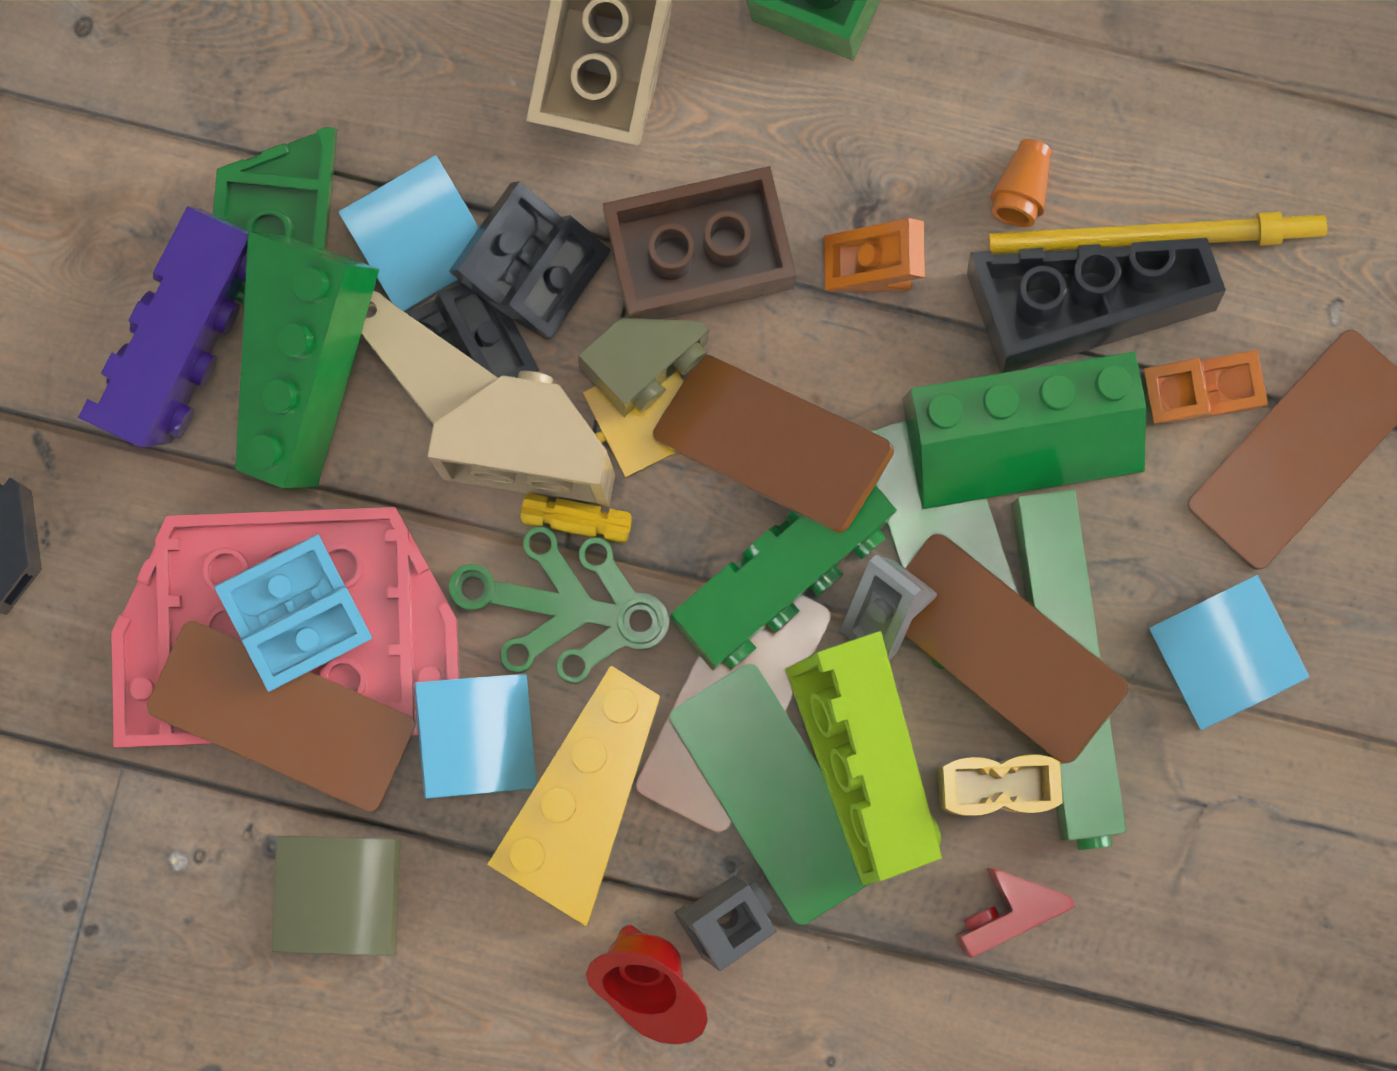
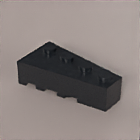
(1082, 298)

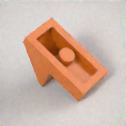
(875, 257)

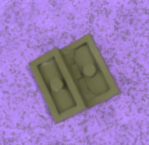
(336, 895)

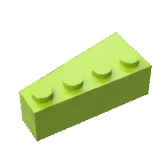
(866, 757)

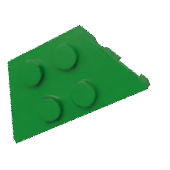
(281, 190)

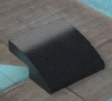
(530, 260)
(477, 331)

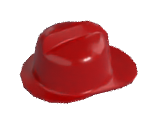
(647, 989)

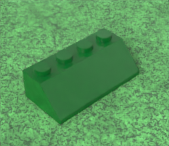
(1027, 429)

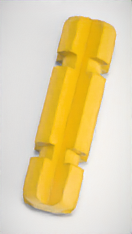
(576, 517)

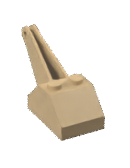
(600, 66)
(491, 428)

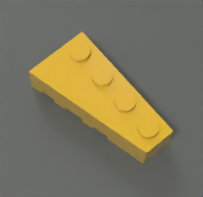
(575, 811)

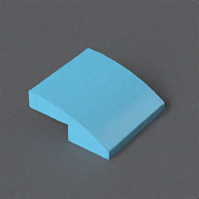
(412, 232)
(293, 612)
(1229, 652)
(475, 736)

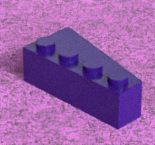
(174, 333)

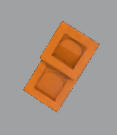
(1206, 387)

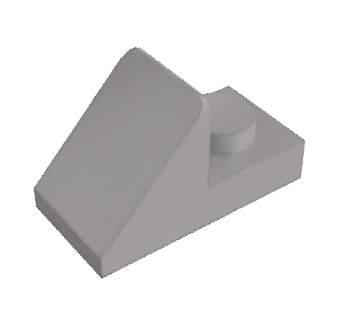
(886, 603)

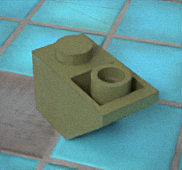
(640, 355)

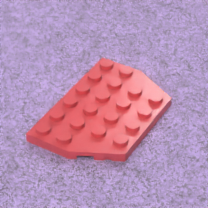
(376, 560)

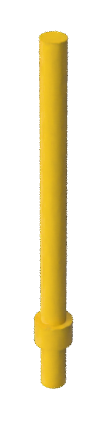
(1265, 229)

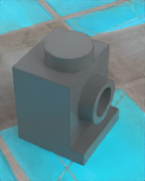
(745, 929)

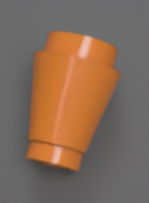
(1023, 185)

